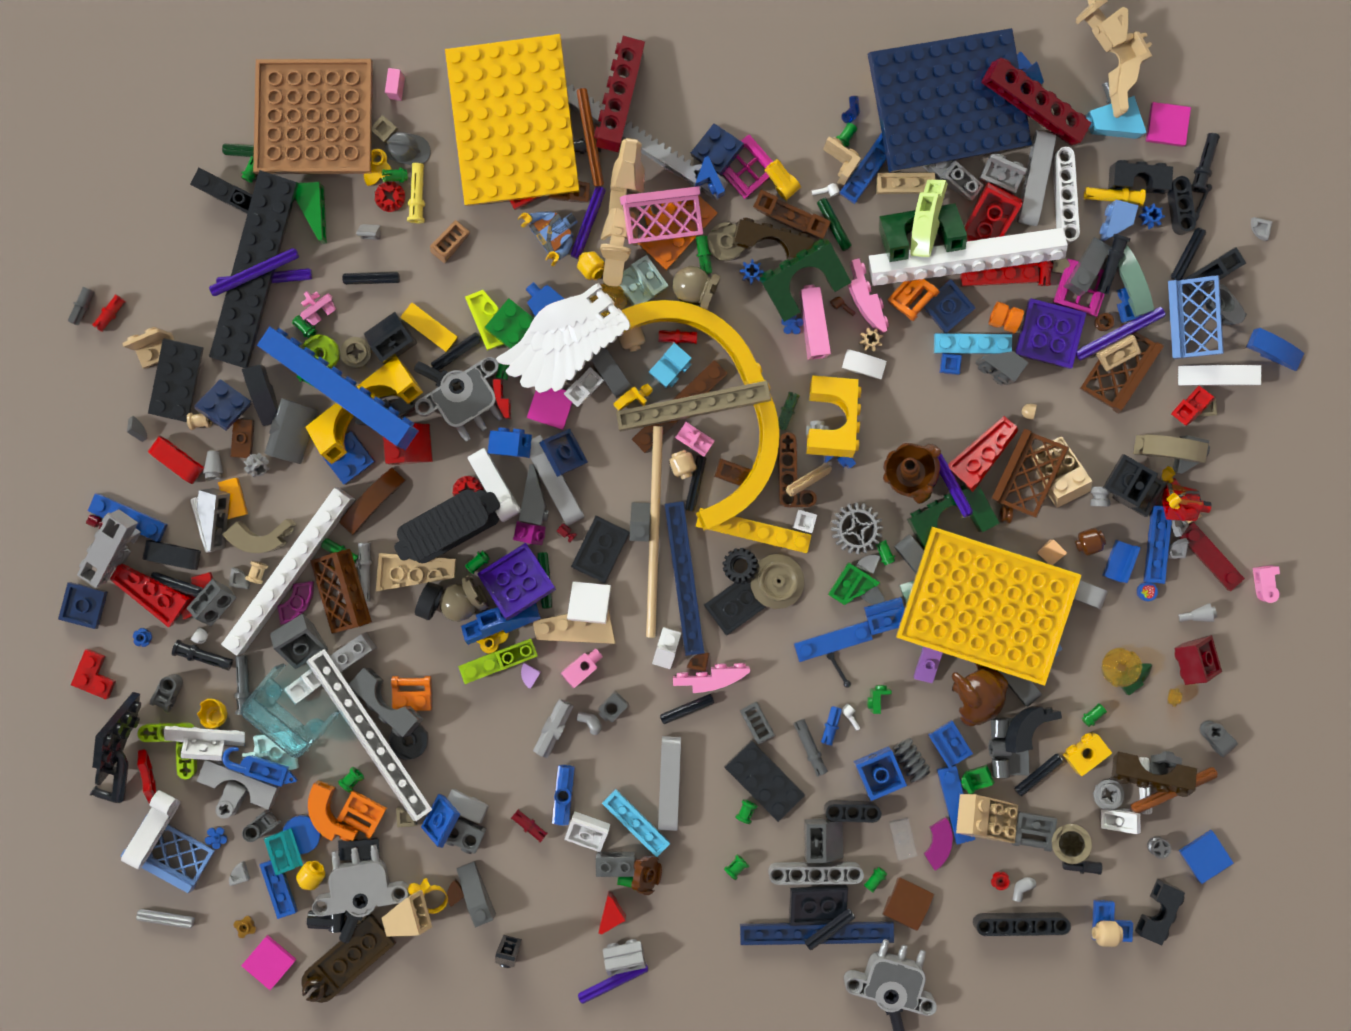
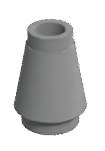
(213, 466)

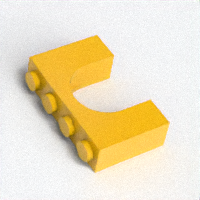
(845, 394)

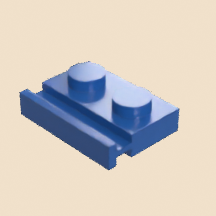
(884, 615)
(950, 744)

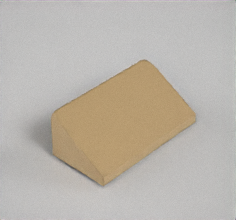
(1118, 352)

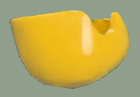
(212, 713)

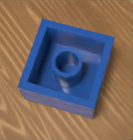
(880, 773)

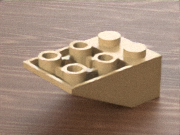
(1071, 478)
(987, 818)

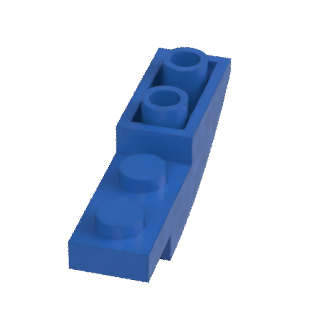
(494, 621)

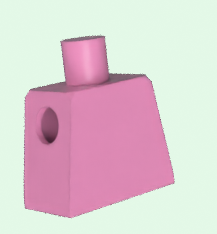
(574, 674)

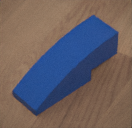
(1275, 348)

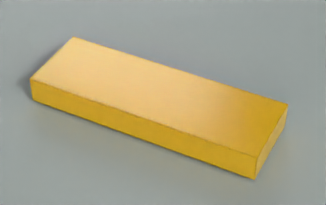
(429, 327)

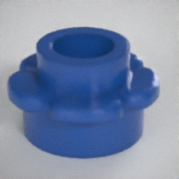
(147, 637)

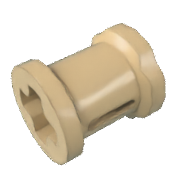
(198, 420)
(256, 572)

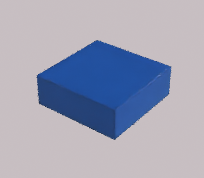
(950, 364)

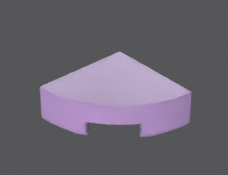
(529, 675)

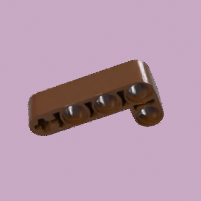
(791, 470)

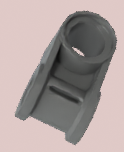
(165, 695)
(1218, 737)
(263, 823)

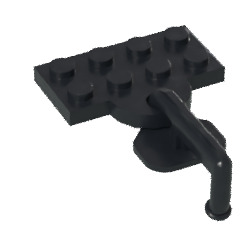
(109, 749)

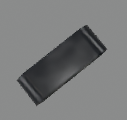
(1178, 214)
(171, 555)
(860, 816)

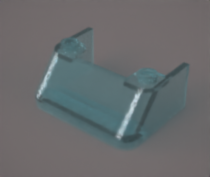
(277, 722)

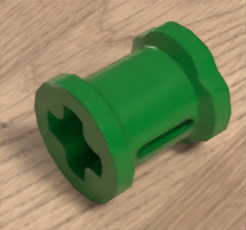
(351, 779)
(746, 811)
(736, 867)

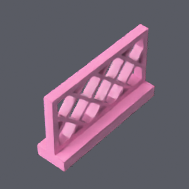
(662, 197)

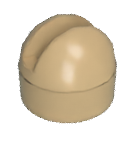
(1028, 411)

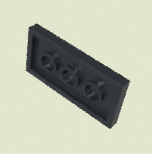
(175, 380)
(764, 780)

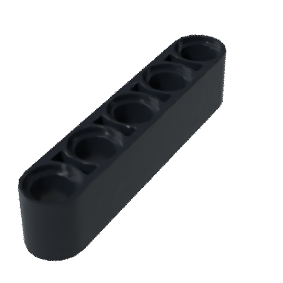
(1029, 929)

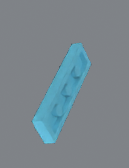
(972, 343)
(636, 823)

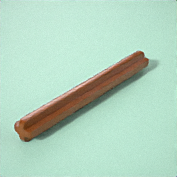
(589, 132)
(1160, 797)

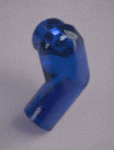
(853, 112)

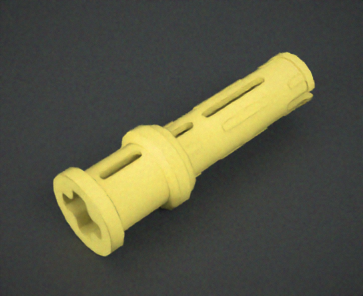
(416, 203)

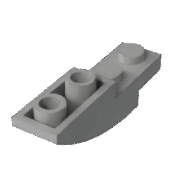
(956, 177)

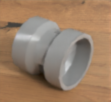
(1100, 497)

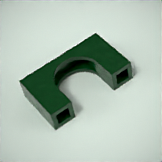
(896, 226)
(819, 256)
(924, 520)

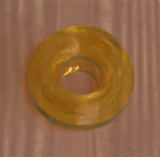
(1174, 697)

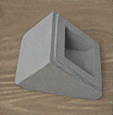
(369, 231)

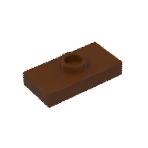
(242, 438)
(731, 472)

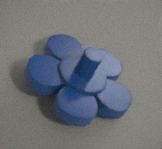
(792, 325)
(216, 837)

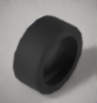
(428, 601)

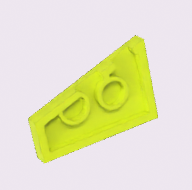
(483, 310)

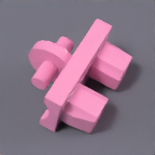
(310, 312)
(694, 439)

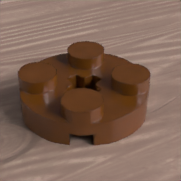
(646, 874)

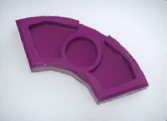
(297, 603)
(941, 843)

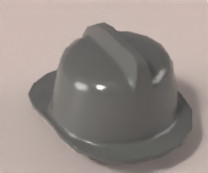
(407, 148)
(1230, 307)

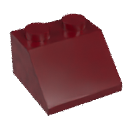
(1198, 660)

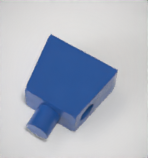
(541, 297)

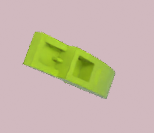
(497, 661)

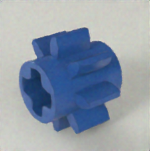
(1148, 220)
(747, 274)

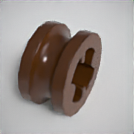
(1101, 327)
(1006, 514)

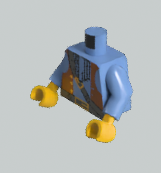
(551, 232)

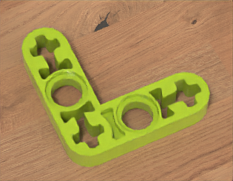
(153, 738)

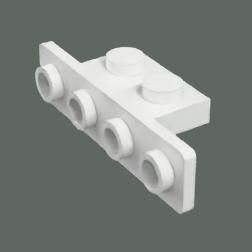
(203, 743)

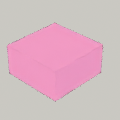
(394, 84)

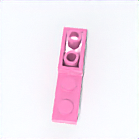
(868, 305)
(720, 677)

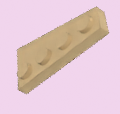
(398, 573)
(561, 629)

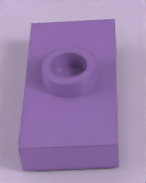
(927, 665)

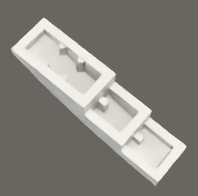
(1219, 375)

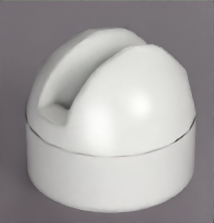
(199, 636)

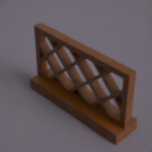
(1132, 381)
(1014, 467)
(349, 588)

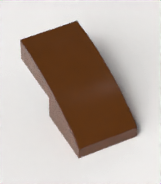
(582, 196)

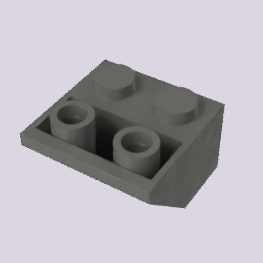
(1002, 366)
(823, 840)

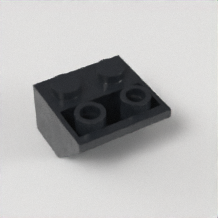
(389, 338)

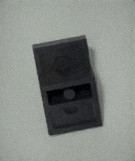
(1134, 485)

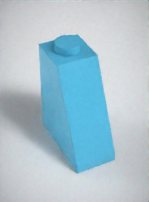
(1126, 126)

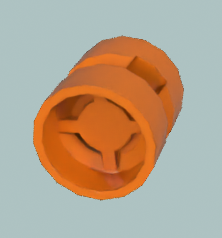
(1006, 317)

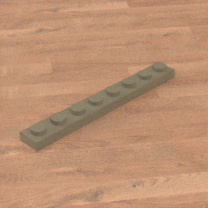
(693, 406)

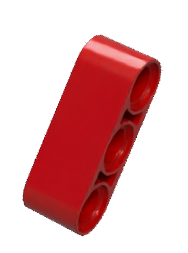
(176, 460)

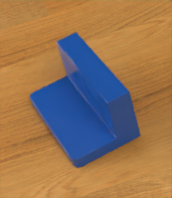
(1121, 561)

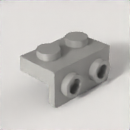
(1003, 173)

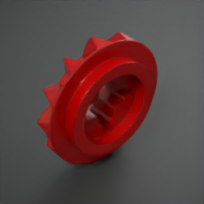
(398, 195)
(472, 483)

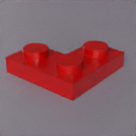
(88, 676)

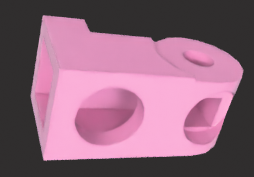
(1265, 583)

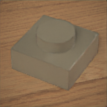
(383, 129)

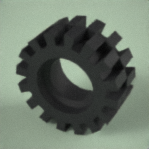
(732, 558)

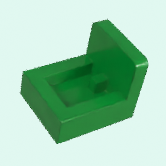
(874, 700)
(977, 779)

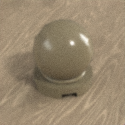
(694, 286)
(461, 600)
(1071, 844)

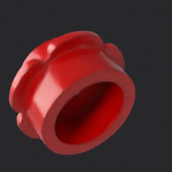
(1000, 885)

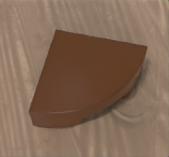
(699, 662)
(454, 893)

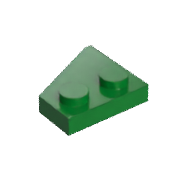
(851, 584)

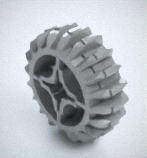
(860, 536)

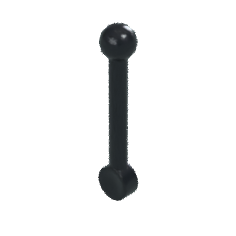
(1209, 186)
(847, 683)

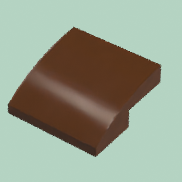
(908, 904)

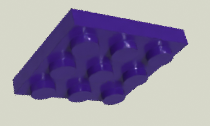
(1050, 333)
(516, 581)

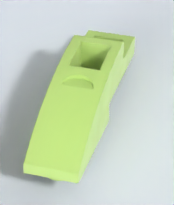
(926, 218)

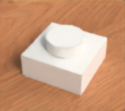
(805, 521)

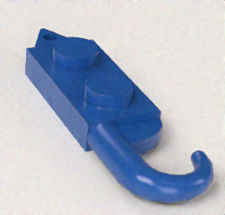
(260, 768)

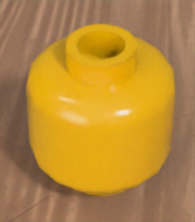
(591, 265)
(310, 875)

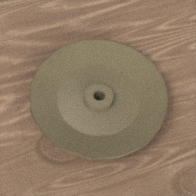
(790, 583)

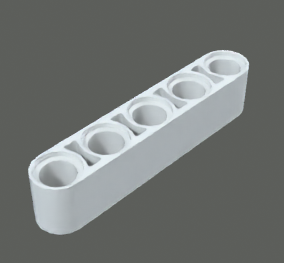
(1070, 188)

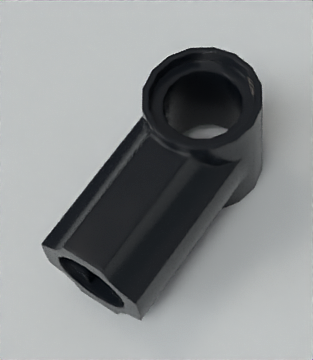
(333, 923)

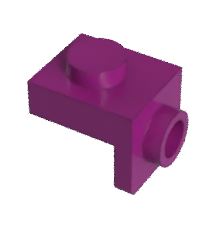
(529, 533)

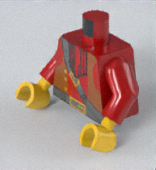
(1180, 501)

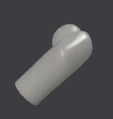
(592, 721)
(1022, 886)

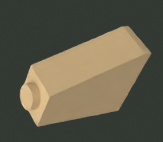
(408, 917)

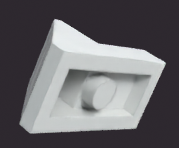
(666, 648)
(1121, 820)

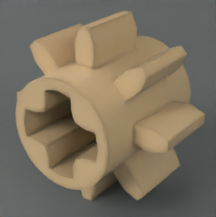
(865, 339)

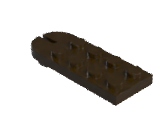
(346, 961)

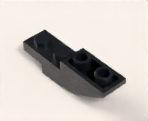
(222, 190)

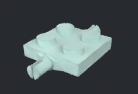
(270, 751)

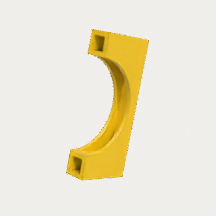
(330, 427)

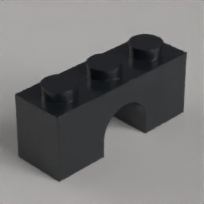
(1157, 176)
(1157, 927)

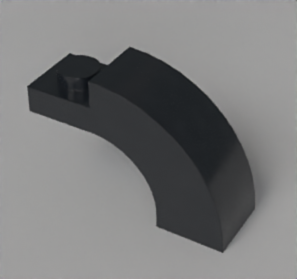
(1023, 726)

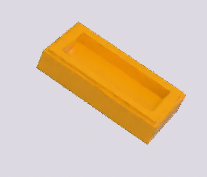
(236, 504)

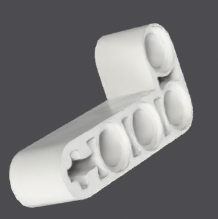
(494, 482)
(151, 829)

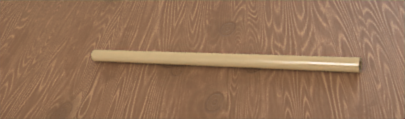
(654, 531)

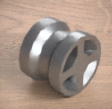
(1162, 850)

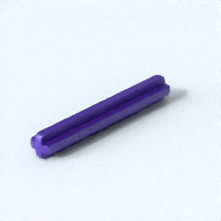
(588, 222)
(954, 488)
(609, 984)

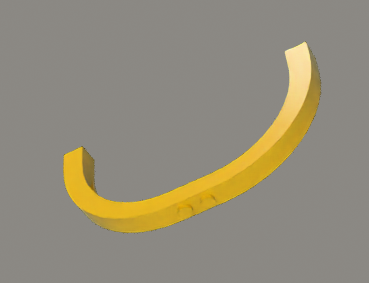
(749, 372)

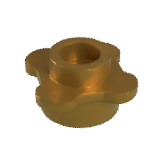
(248, 922)

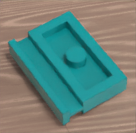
(283, 851)

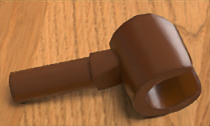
(838, 301)

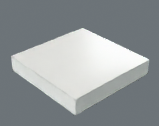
(589, 602)

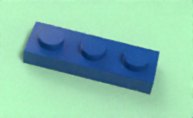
(278, 890)

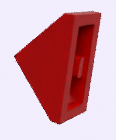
(612, 914)

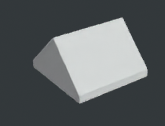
(587, 831)

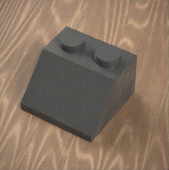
(297, 641)

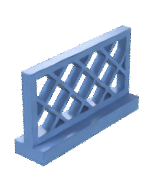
(1178, 322)
(170, 874)

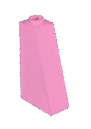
(814, 323)

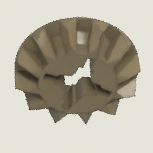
(348, 347)

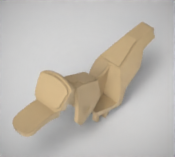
(1128, 48)
(626, 179)

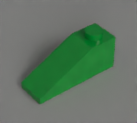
(312, 203)

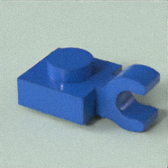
(1125, 311)

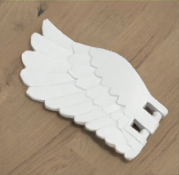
(564, 339)

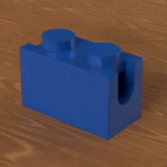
(510, 443)

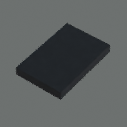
(600, 549)
(733, 606)
(817, 904)

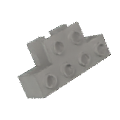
(108, 548)

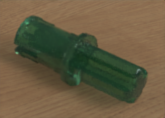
(788, 410)

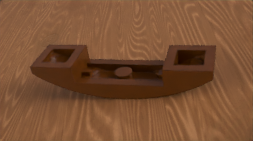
(791, 216)
(371, 500)

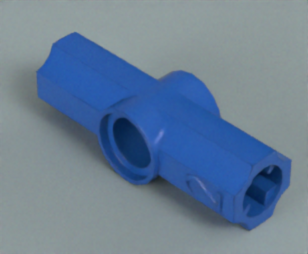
(564, 782)

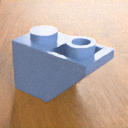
(1119, 217)

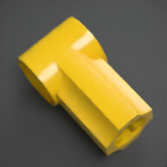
(785, 183)

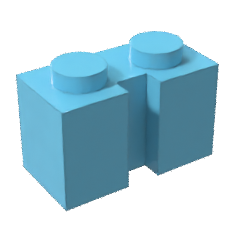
(670, 366)

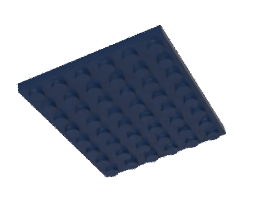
(937, 106)

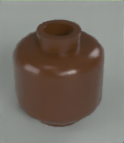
(1090, 541)

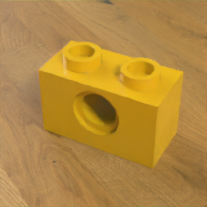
(1097, 753)

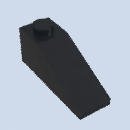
(508, 951)

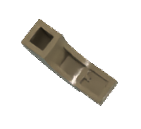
(1171, 447)
(244, 539)

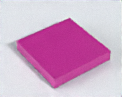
(1168, 124)
(550, 408)
(268, 962)

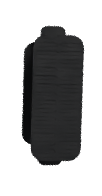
(447, 525)

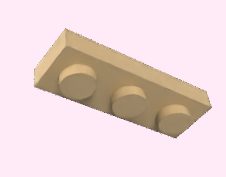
(902, 182)

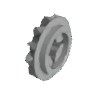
(1116, 797)

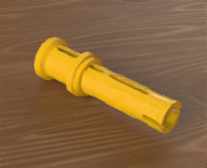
(1125, 195)

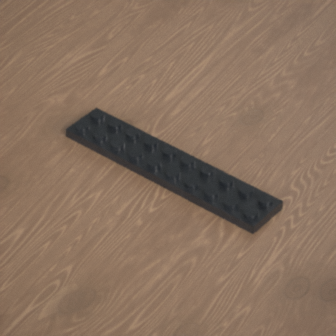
(259, 242)

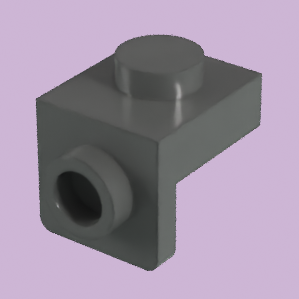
(1162, 762)

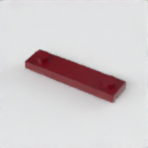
(1212, 557)

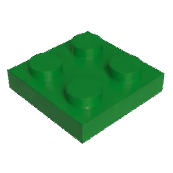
(509, 324)

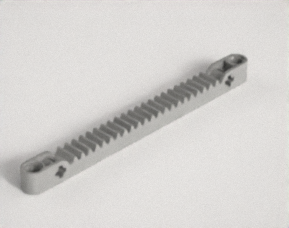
(650, 148)

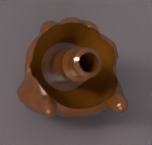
(913, 470)
(981, 694)

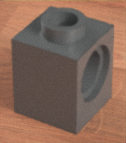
(614, 698)

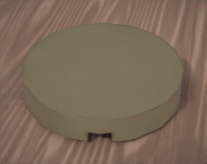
(721, 240)

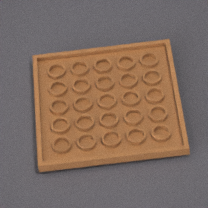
(313, 116)

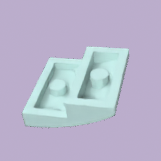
(642, 281)

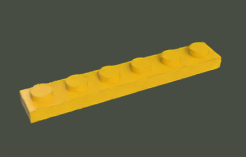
(763, 533)

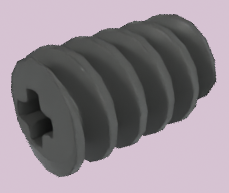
(912, 760)

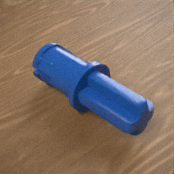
(831, 725)

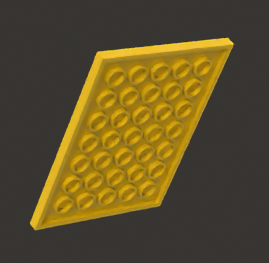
(512, 120)
(988, 606)

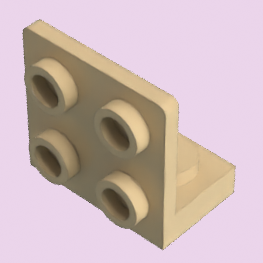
(848, 157)
(148, 345)

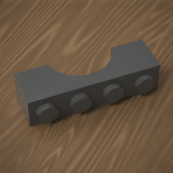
(368, 687)

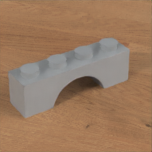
(261, 792)

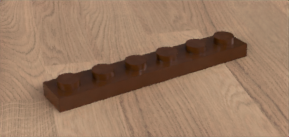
(701, 384)

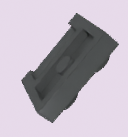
(1035, 825)

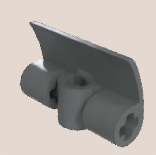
(288, 431)
(1005, 762)

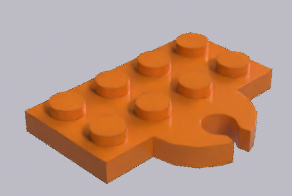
(668, 250)

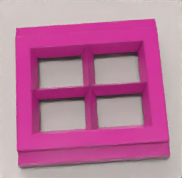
(734, 178)
(1061, 293)

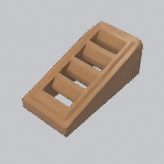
(449, 251)

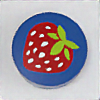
(1147, 591)

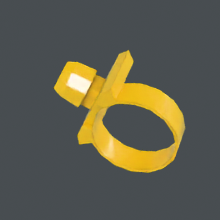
(633, 394)
(426, 888)

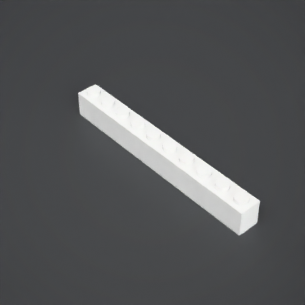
(977, 256)
(288, 571)
(369, 735)

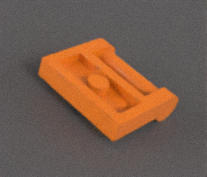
(908, 292)
(416, 699)
(363, 808)

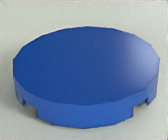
(304, 833)

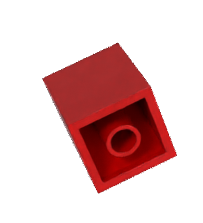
(417, 452)

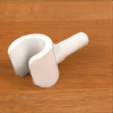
(832, 189)
(848, 711)

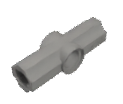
(553, 728)

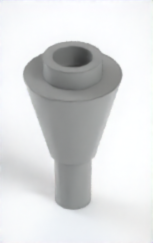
(1204, 613)

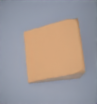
(1051, 552)

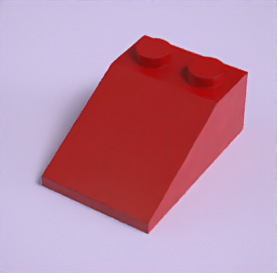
(992, 214)

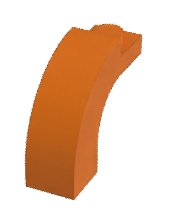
(322, 816)

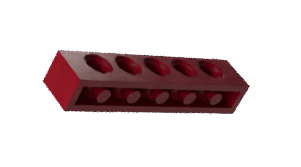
(628, 49)
(1026, 102)

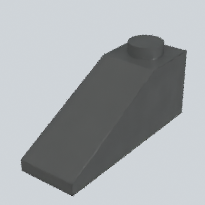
(1087, 267)
(533, 504)
(475, 894)

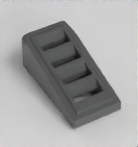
(766, 737)

